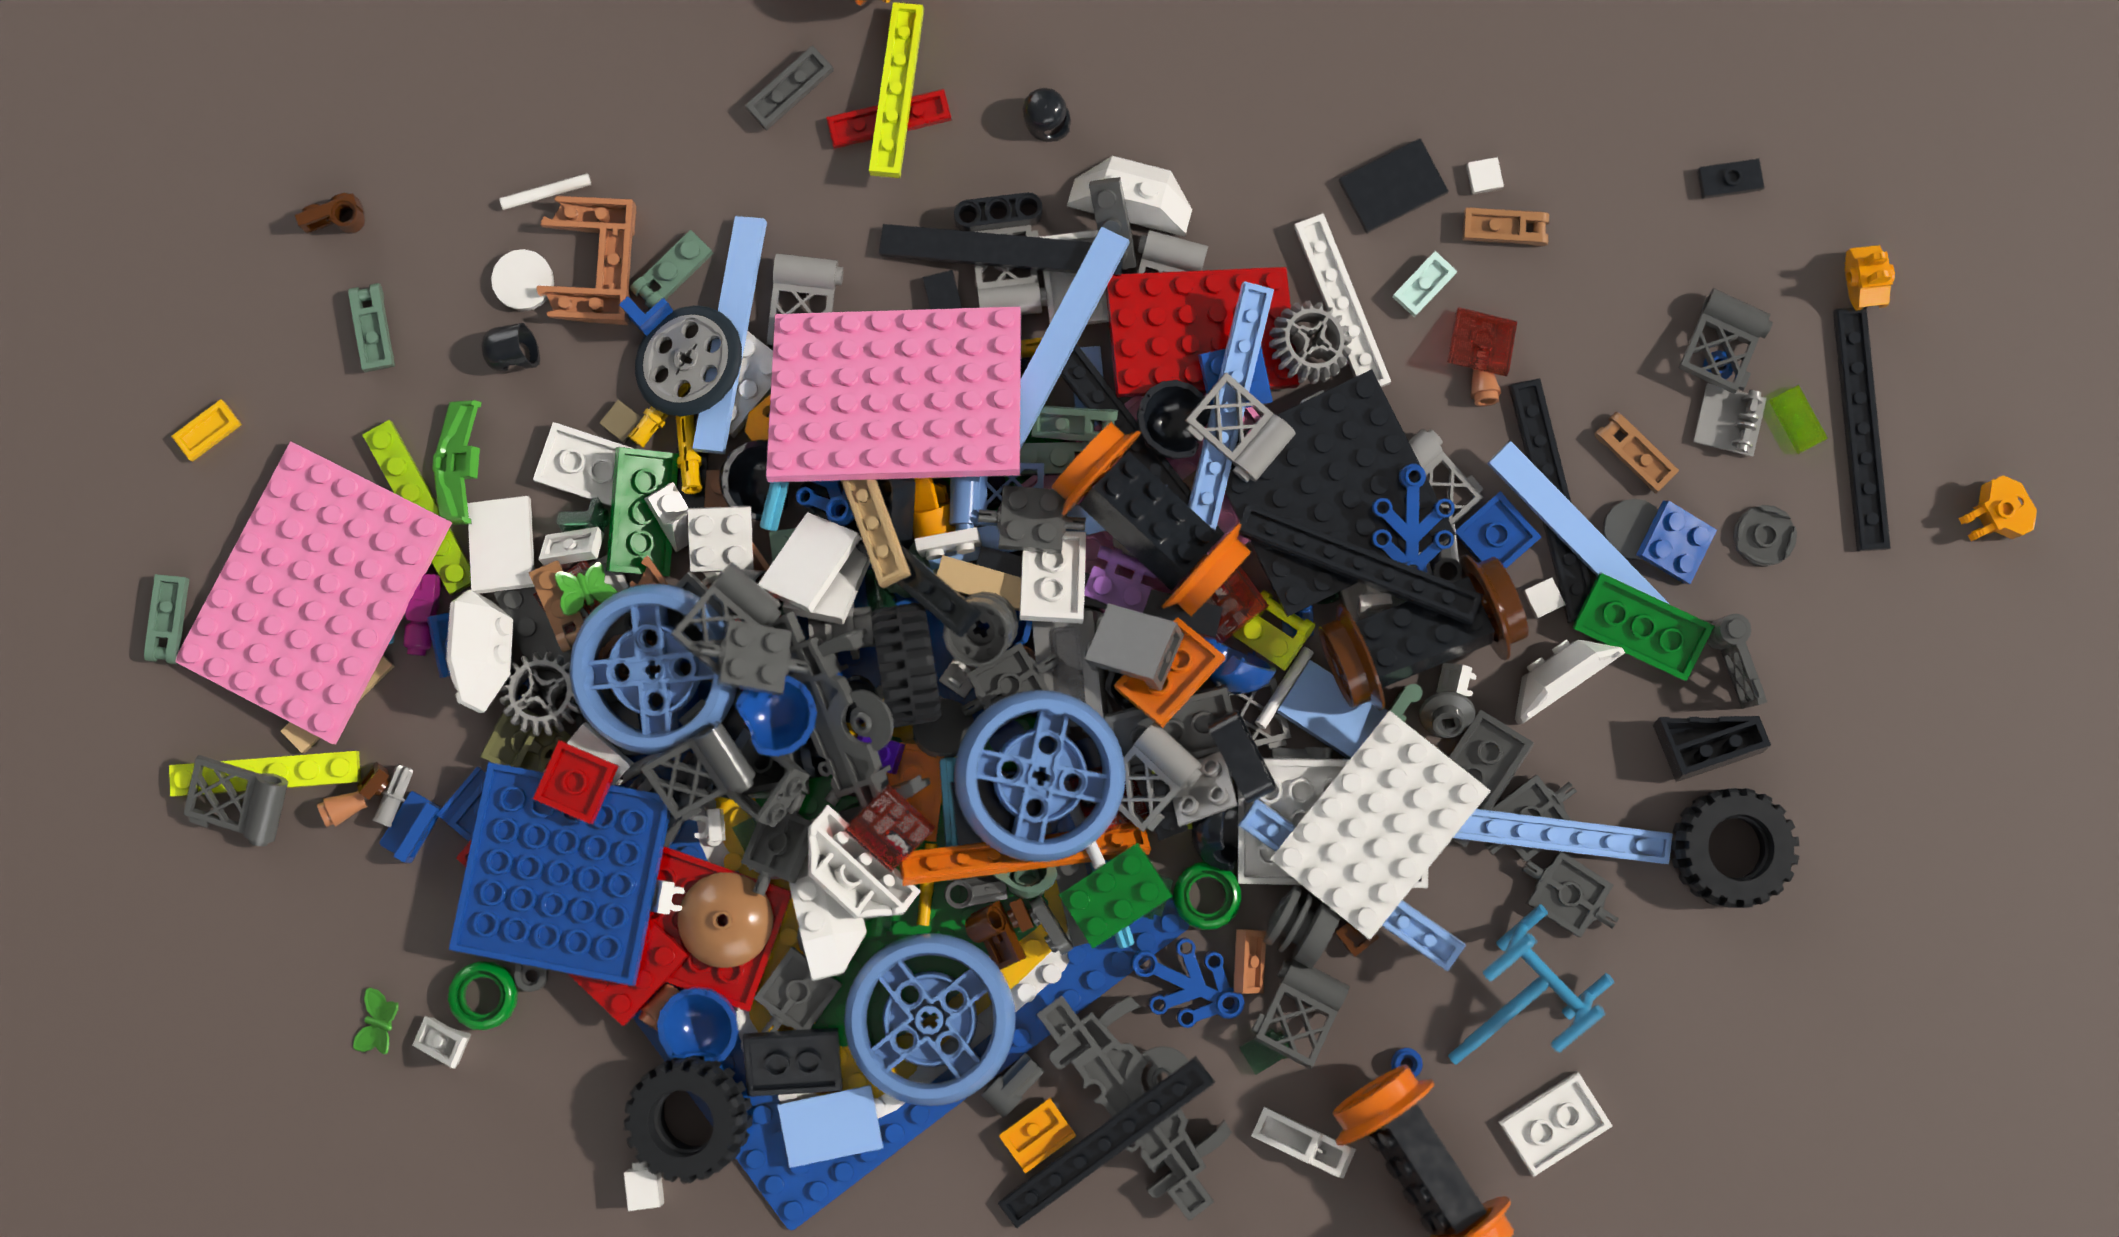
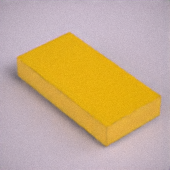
(206, 430)

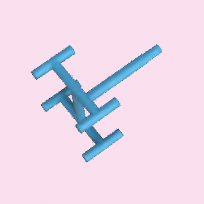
(1518, 944)

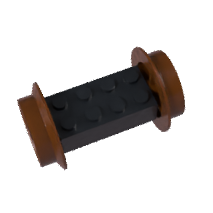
(1414, 639)

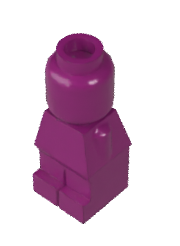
(423, 604)

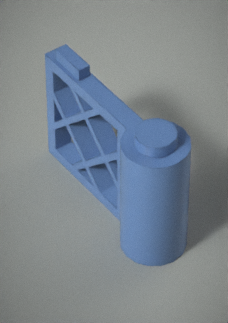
(970, 495)

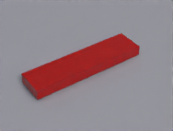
(859, 124)

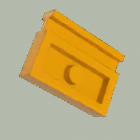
(1037, 1135)

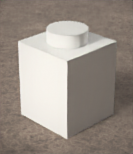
(643, 1188)

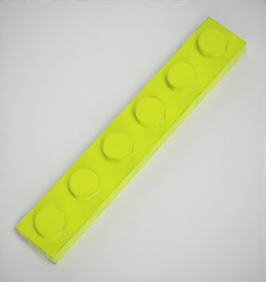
(896, 90)
(297, 769)

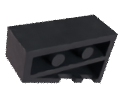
(1706, 744)

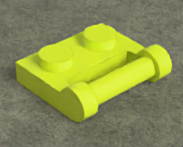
(1271, 641)

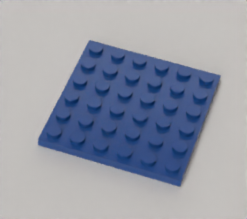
(556, 887)

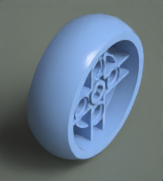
(589, 675)
(1023, 749)
(969, 1069)

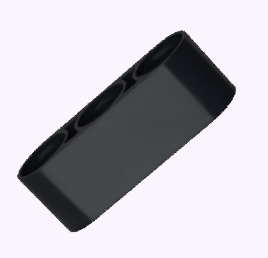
(1010, 203)
(899, 501)
(1242, 756)

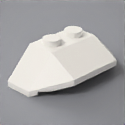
(1149, 193)
(478, 649)
(1560, 674)
(852, 872)
(826, 928)

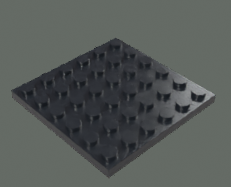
(1328, 478)

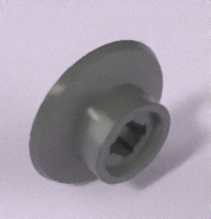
(1443, 706)

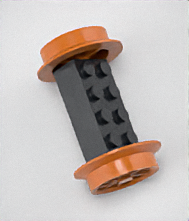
(1149, 519)
(1418, 1157)

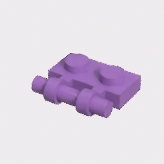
(1115, 589)

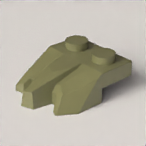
(519, 749)

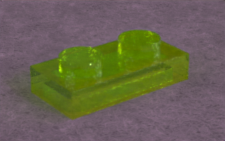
(1798, 419)

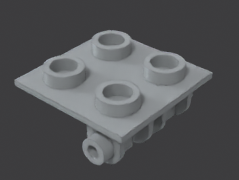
(1730, 420)
(1208, 795)

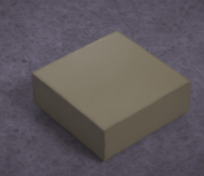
(620, 421)

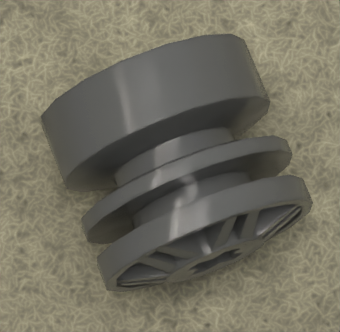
(985, 645)
(1302, 926)

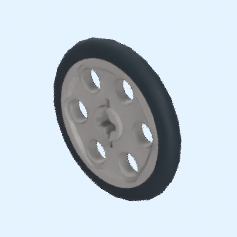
(702, 394)

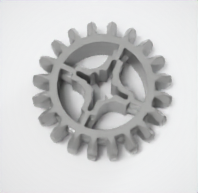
(1331, 352)
(531, 697)

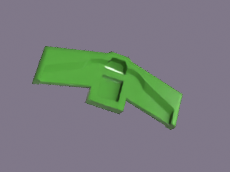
(456, 461)

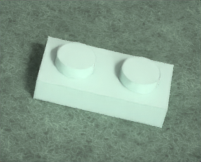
(1424, 284)

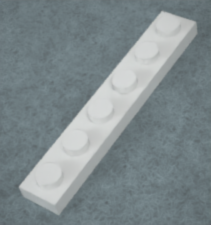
(1339, 293)

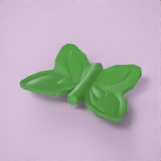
(583, 587)
(382, 1014)

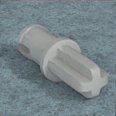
(393, 795)

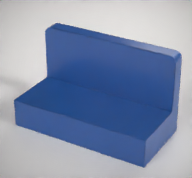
(651, 319)
(410, 827)

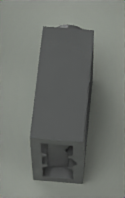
(781, 797)

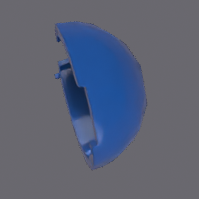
(1240, 671)
(779, 722)
(698, 1025)

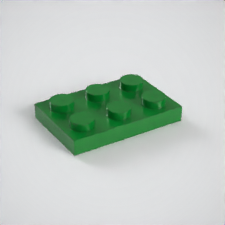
(1115, 895)

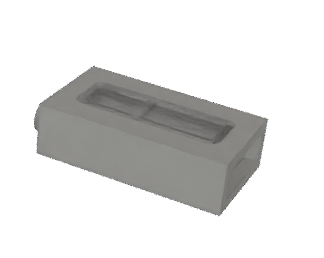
(1073, 673)

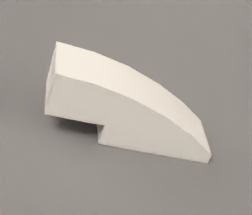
(1303, 1142)

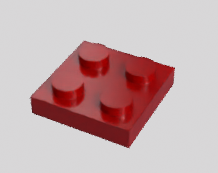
(575, 782)

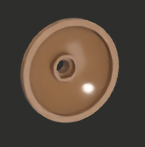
(747, 926)

